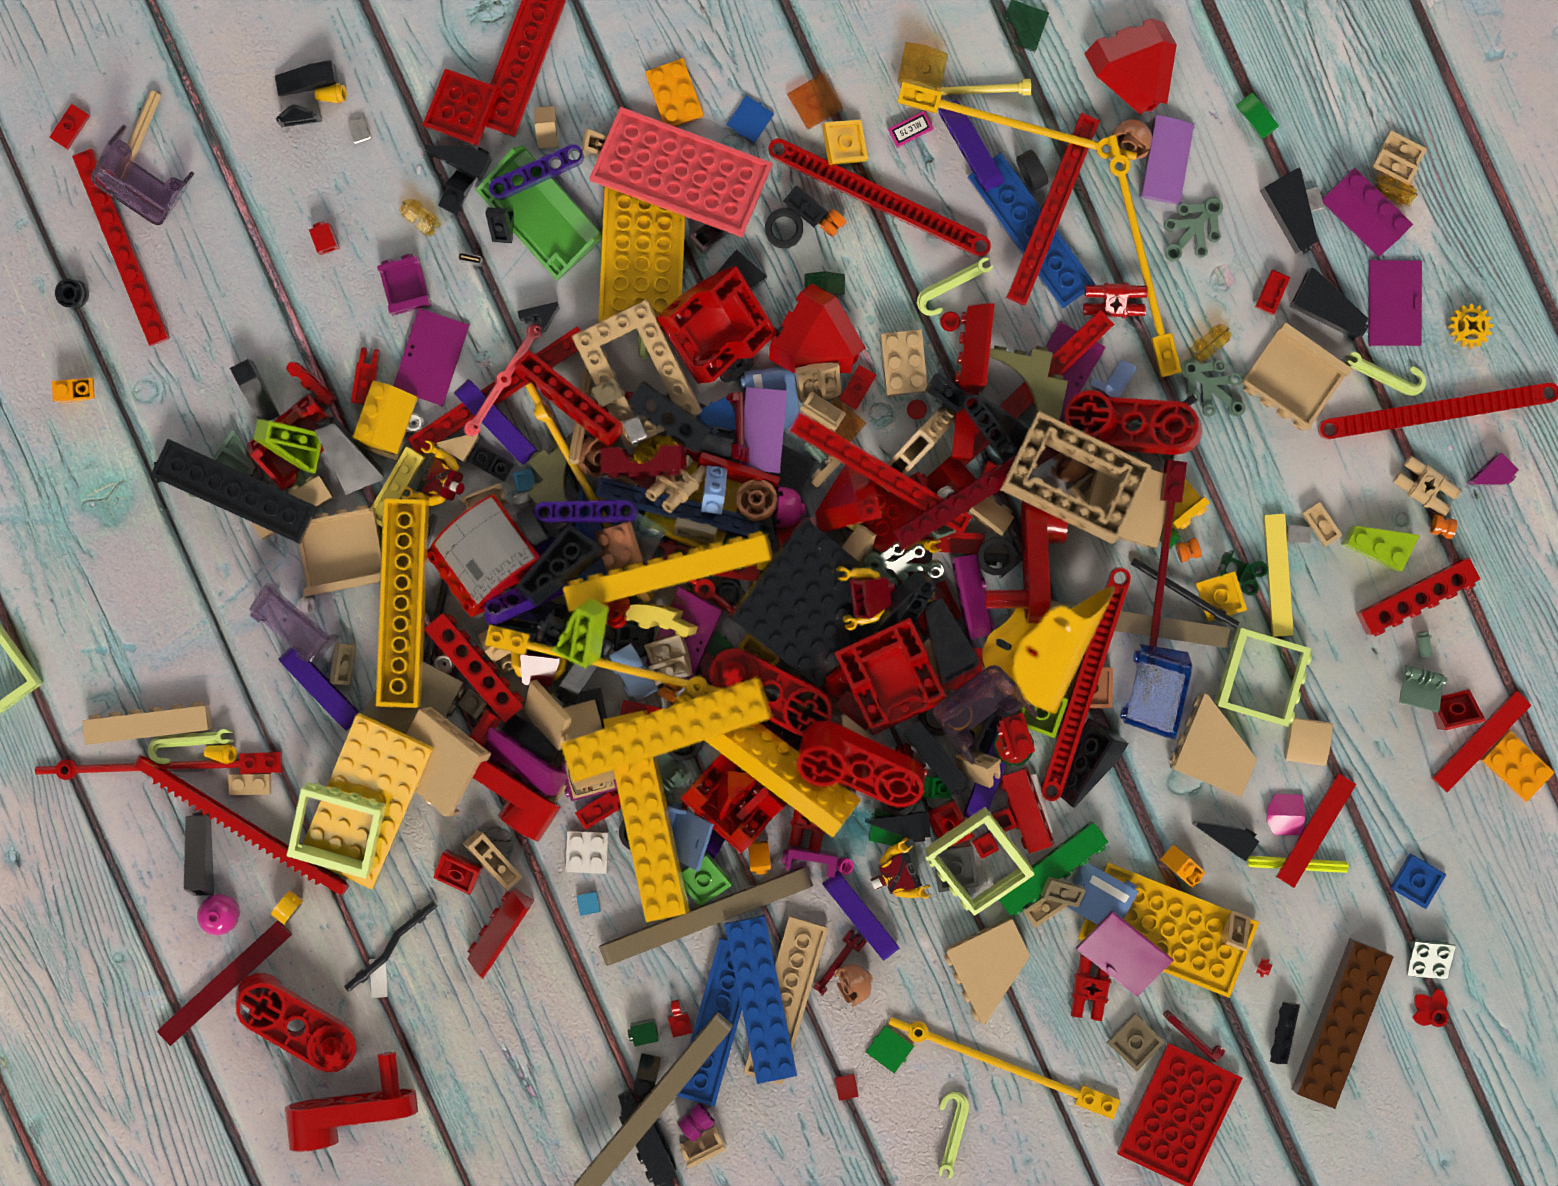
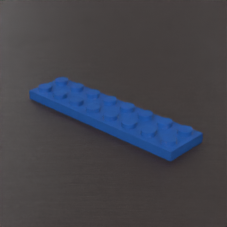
(1018, 214)
(722, 997)
(760, 999)

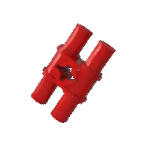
(1120, 307)
(799, 823)
(1080, 993)

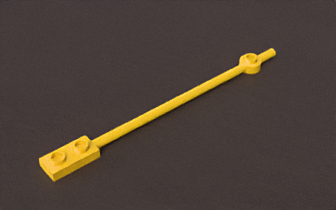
(930, 100)
(1163, 344)
(544, 413)
(519, 643)
(1085, 1097)

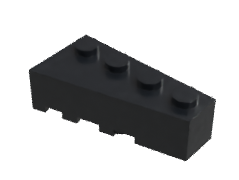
(558, 565)

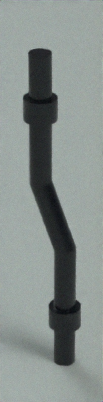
(418, 917)

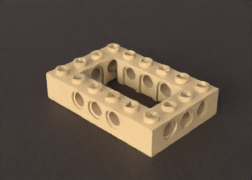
(644, 319)
(1089, 451)

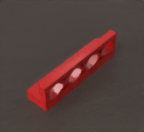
(959, 542)

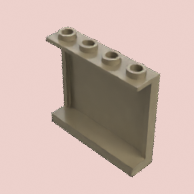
(438, 692)

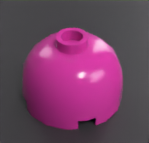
(788, 508)
(218, 914)

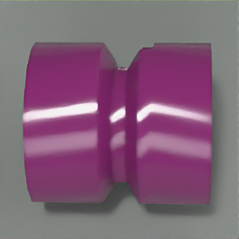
(694, 1123)

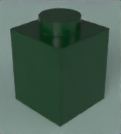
(643, 1032)

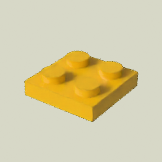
(845, 142)
(1222, 593)

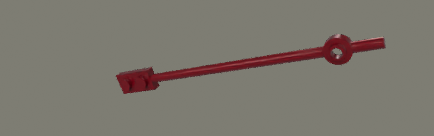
(1172, 492)

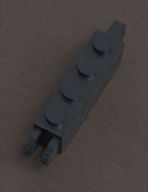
(651, 1147)

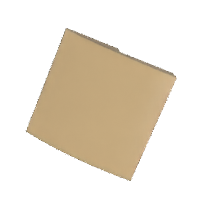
(1399, 157)
(818, 378)
(669, 657)
(1309, 741)

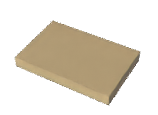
(547, 714)

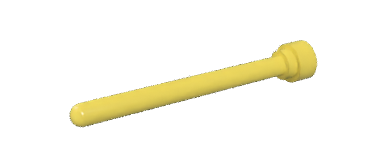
(1022, 87)

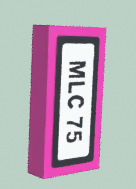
(910, 129)

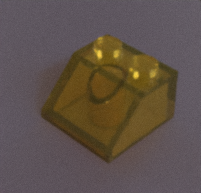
(922, 66)

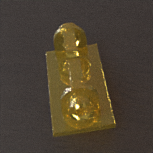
(1402, 193)
(427, 221)
(1217, 336)

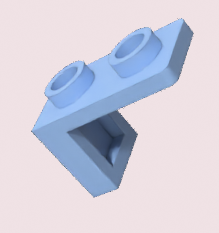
(1117, 380)
(714, 490)

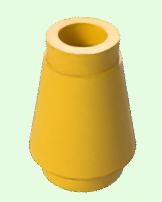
(332, 93)
(223, 753)

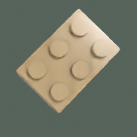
(903, 363)

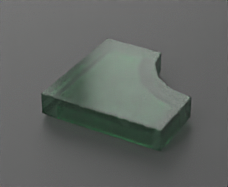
(1027, 24)

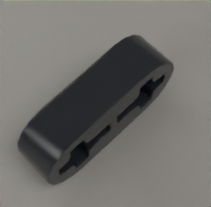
(738, 372)

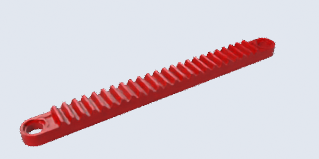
(879, 197)
(1438, 411)
(1084, 690)
(237, 823)

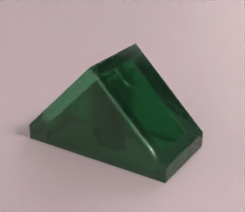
(829, 281)

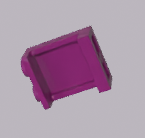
(404, 284)
(802, 853)

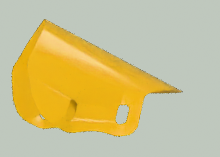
(1060, 648)

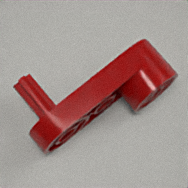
(1156, 415)
(1037, 531)
(740, 665)
(833, 756)
(525, 807)
(272, 1019)
(314, 1122)

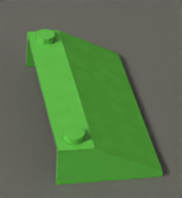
(543, 216)

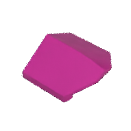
(1286, 814)

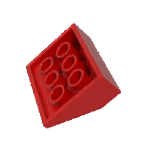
(499, 931)

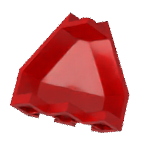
(1136, 64)
(816, 334)
(848, 502)

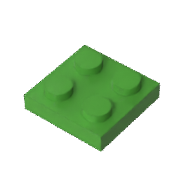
(706, 882)

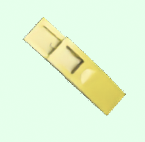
(660, 615)

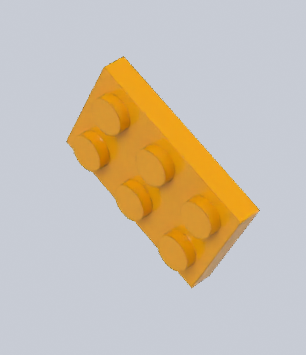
(674, 93)
(1517, 766)

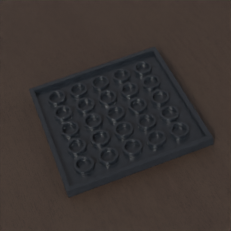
(801, 603)

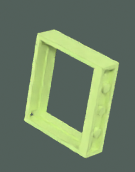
(1232, 666)
(25, 668)
(327, 858)
(996, 891)

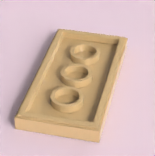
(586, 720)

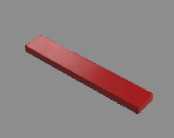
(1481, 741)
(1315, 830)

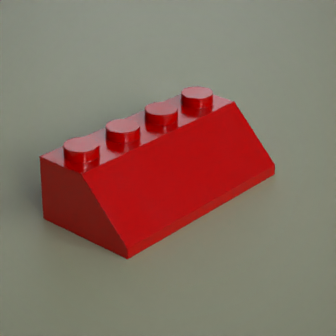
(975, 347)

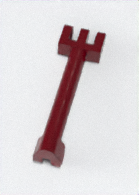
(738, 450)
(820, 985)
(1214, 1054)

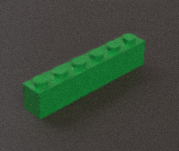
(1056, 864)

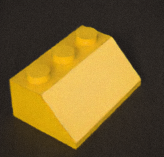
(385, 417)

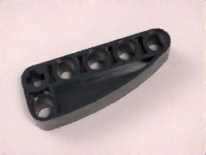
(1008, 428)
(906, 602)

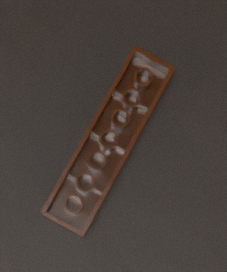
(1342, 1023)

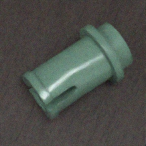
(816, 453)
(1424, 645)

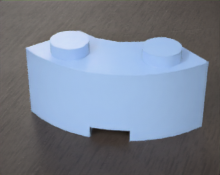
(635, 685)

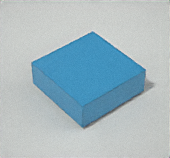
(524, 480)
(588, 903)

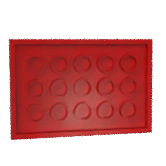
(1179, 1115)

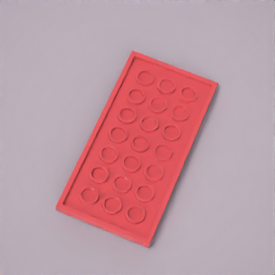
(681, 171)

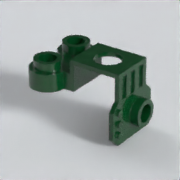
(1245, 572)

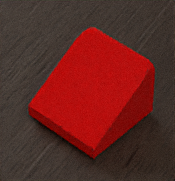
(846, 1087)

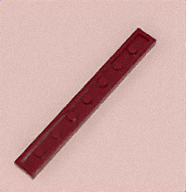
(224, 983)

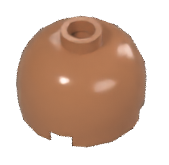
(1134, 136)
(591, 457)
(1068, 469)
(757, 500)
(854, 984)

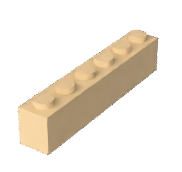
(147, 724)

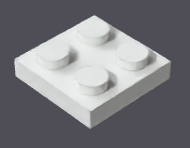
(587, 852)

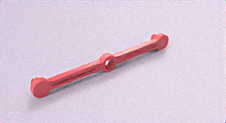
(472, 427)

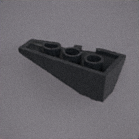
(1094, 757)

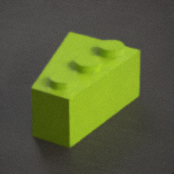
(291, 443)
(1382, 546)
(584, 634)

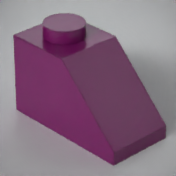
(1496, 471)

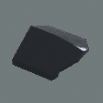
(297, 115)
(633, 635)

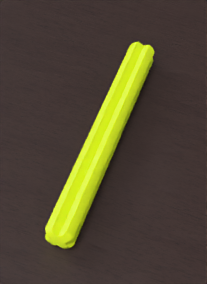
(1314, 865)

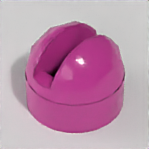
(845, 865)

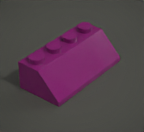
(1366, 212)
(971, 596)
(524, 762)

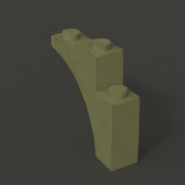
(1034, 369)
(554, 472)

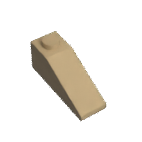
(492, 860)

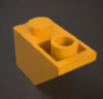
(73, 390)
(759, 857)
(1183, 866)

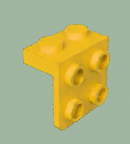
(1191, 505)

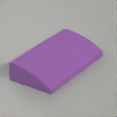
(1167, 160)
(764, 428)

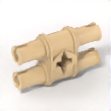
(1436, 483)
(678, 486)

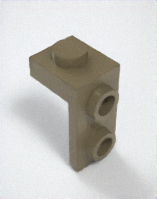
(606, 392)

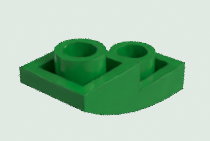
(1257, 115)
(935, 788)

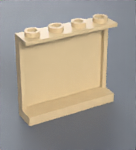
(1294, 376)
(1147, 514)
(341, 551)
(451, 761)

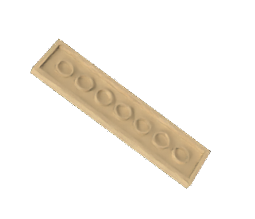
(795, 973)

